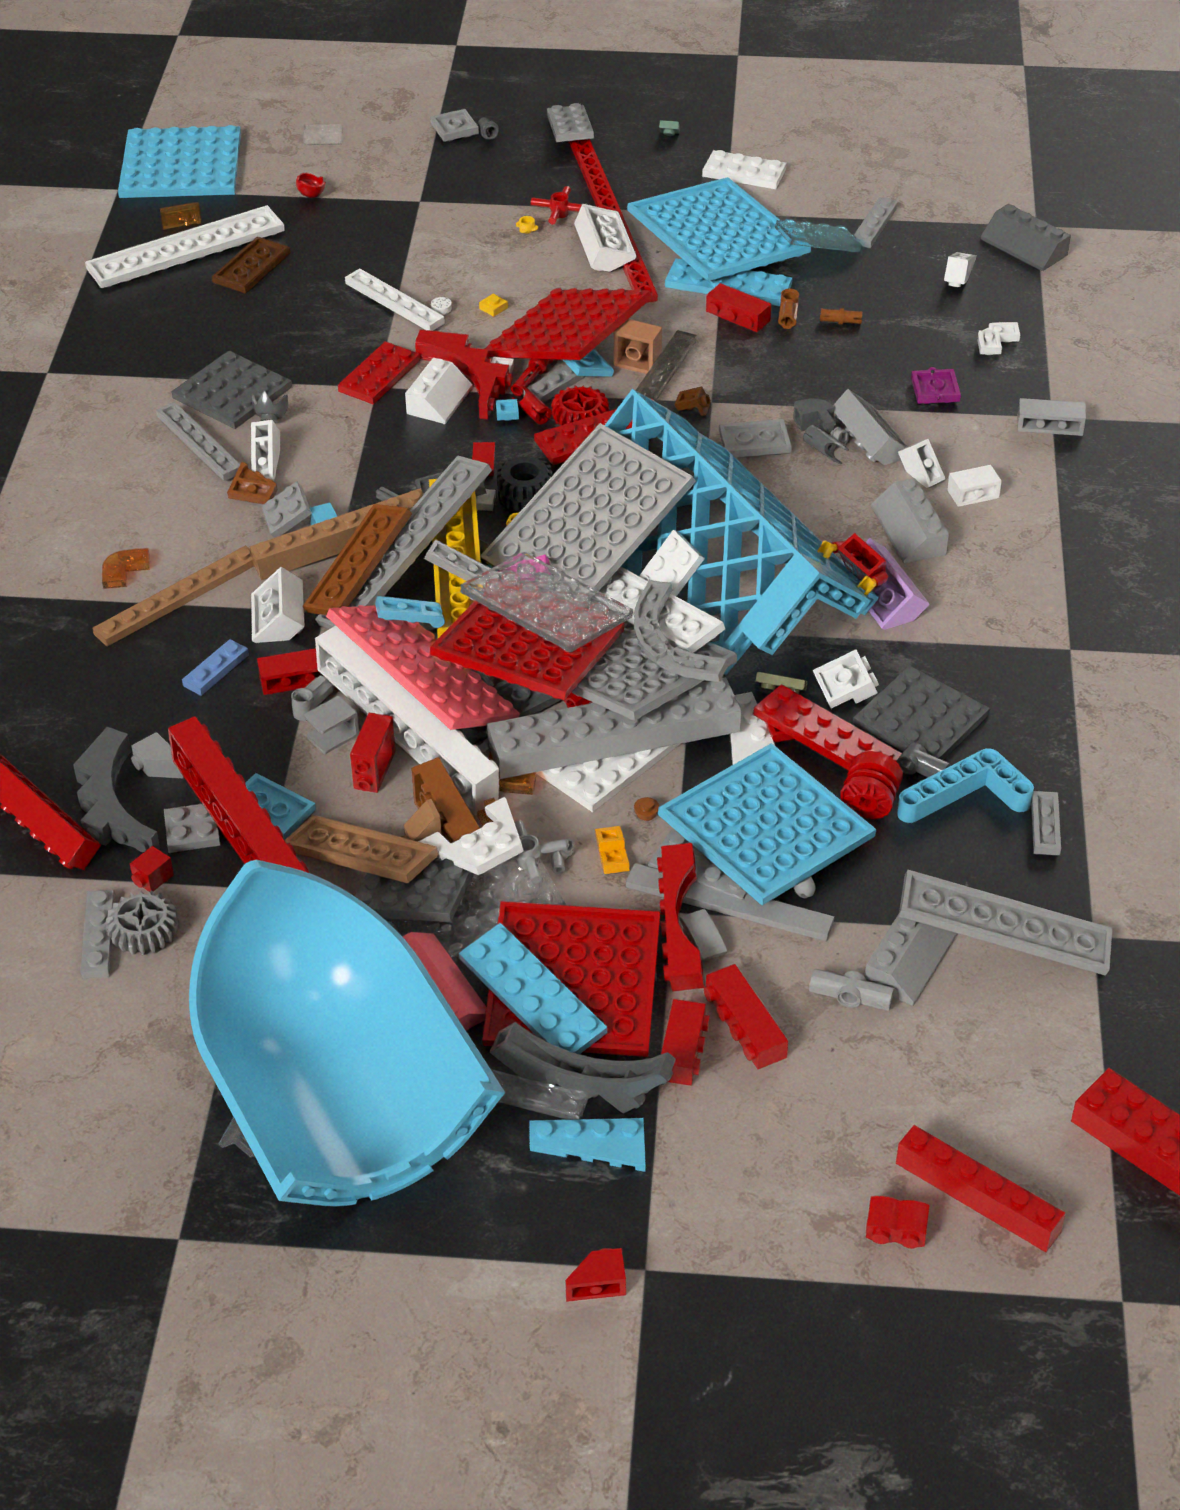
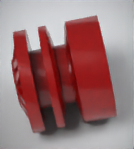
(872, 784)

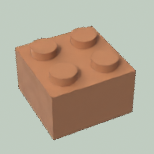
(637, 345)

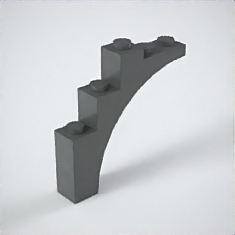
(105, 815)
(616, 1081)

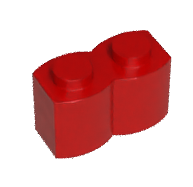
(897, 1221)

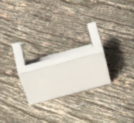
(974, 485)

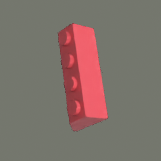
(448, 978)

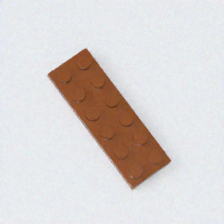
(358, 558)

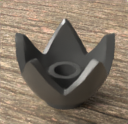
(267, 410)

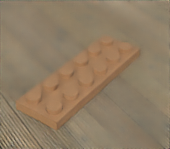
(362, 849)

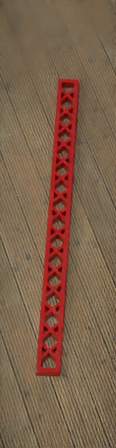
(585, 147)

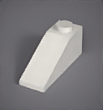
(959, 268)
(265, 448)

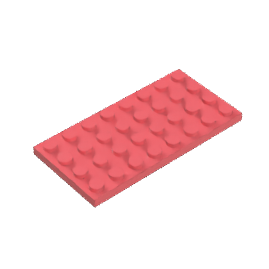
(443, 687)

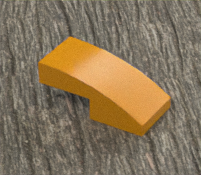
(612, 849)

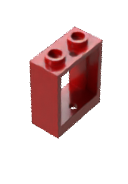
(373, 752)

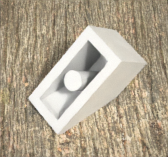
(922, 463)

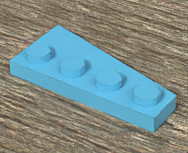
(599, 1139)

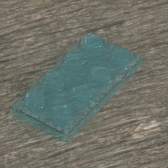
(818, 235)

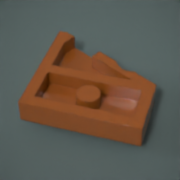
(251, 486)

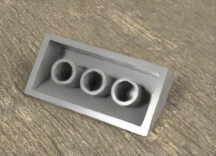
(868, 428)
(911, 522)
(908, 957)

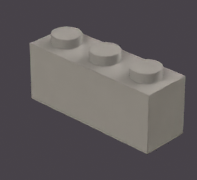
(1051, 417)

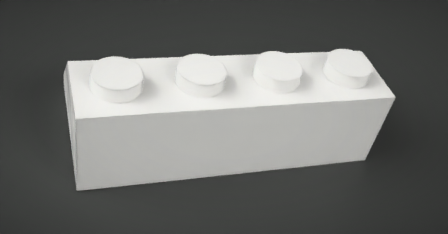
(603, 238)

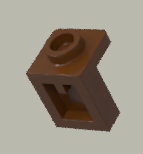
(693, 398)

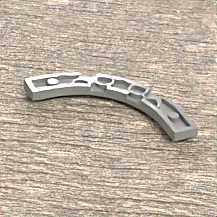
(656, 645)

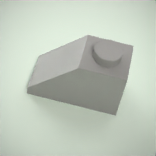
(154, 757)

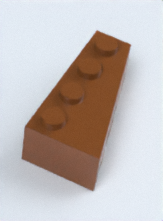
(433, 782)

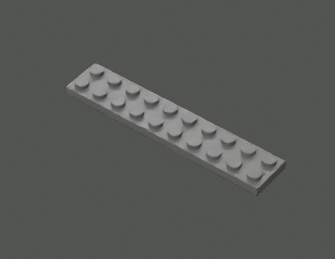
(427, 520)

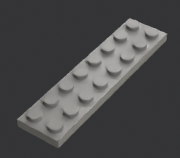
(1006, 922)

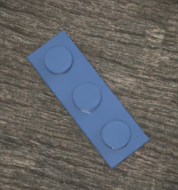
(215, 667)

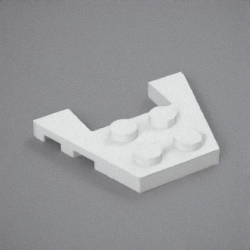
(484, 847)

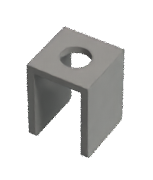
(333, 723)

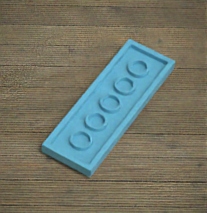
(758, 284)
(532, 991)

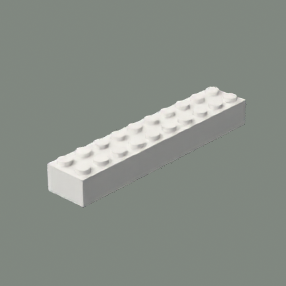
(414, 725)

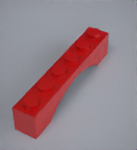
(684, 959)

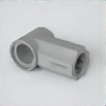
(310, 697)

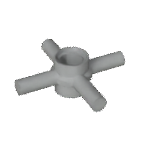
(532, 851)

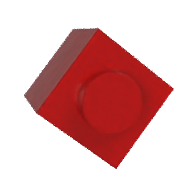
(151, 869)

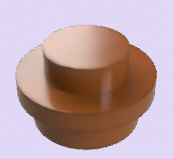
(646, 808)

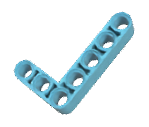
(962, 778)

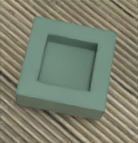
(669, 127)

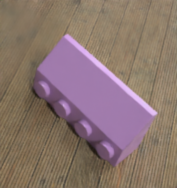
(898, 597)

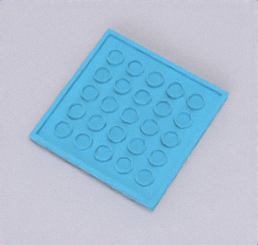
(180, 162)
(766, 823)

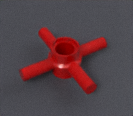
(558, 204)

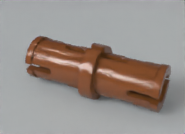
(841, 316)

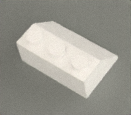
(437, 391)
(277, 608)

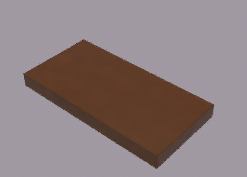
(251, 264)

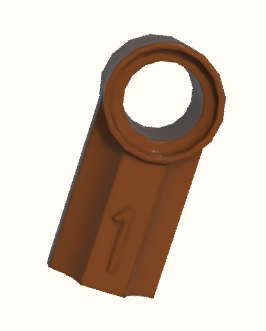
(788, 308)

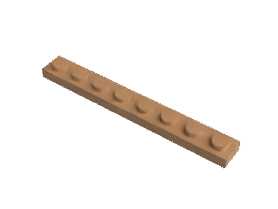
(174, 596)

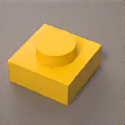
(493, 305)

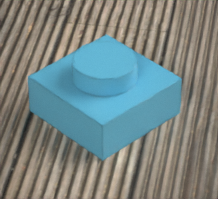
(507, 409)

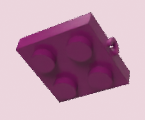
(935, 386)

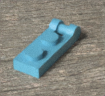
(410, 610)

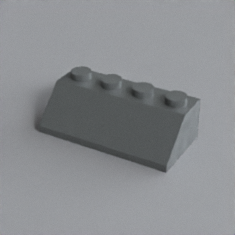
(1026, 237)

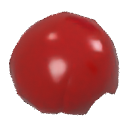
(310, 185)

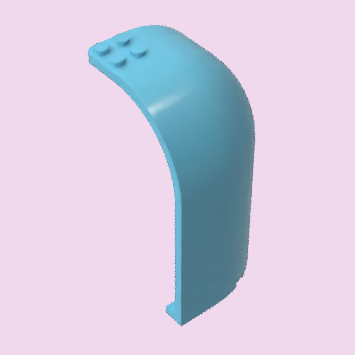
(330, 1040)

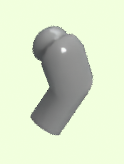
(559, 857)

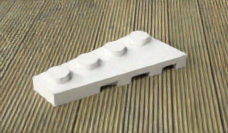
(753, 731)

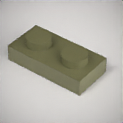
(770, 681)

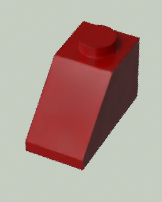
(597, 1276)

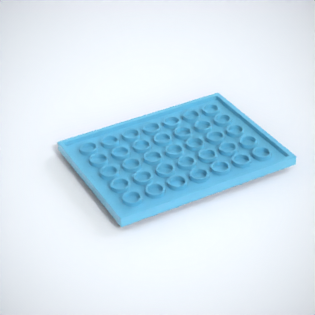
(716, 228)

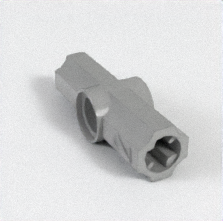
(851, 989)

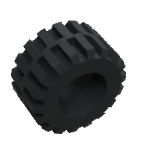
(521, 480)

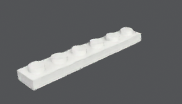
(395, 300)

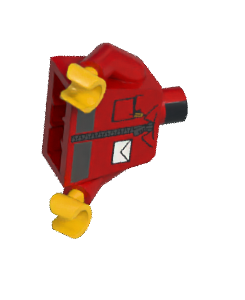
(859, 560)

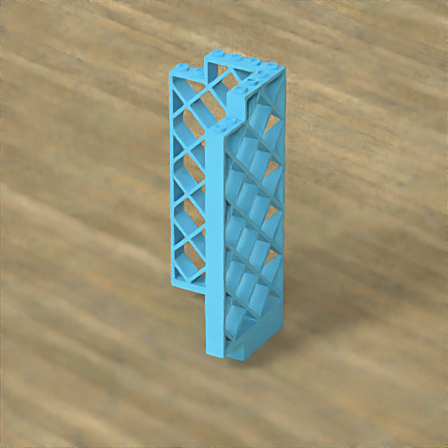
(749, 506)

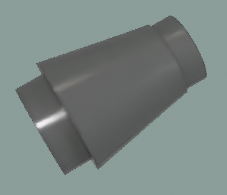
(488, 128)

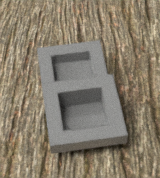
(703, 934)

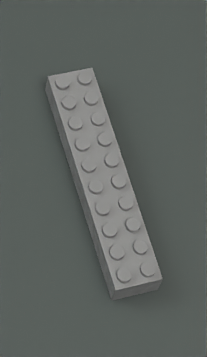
(598, 733)

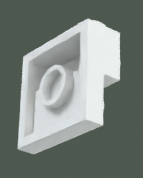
(846, 679)

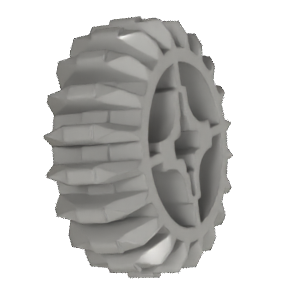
(142, 922)

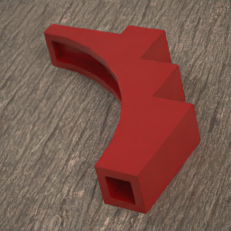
(474, 363)

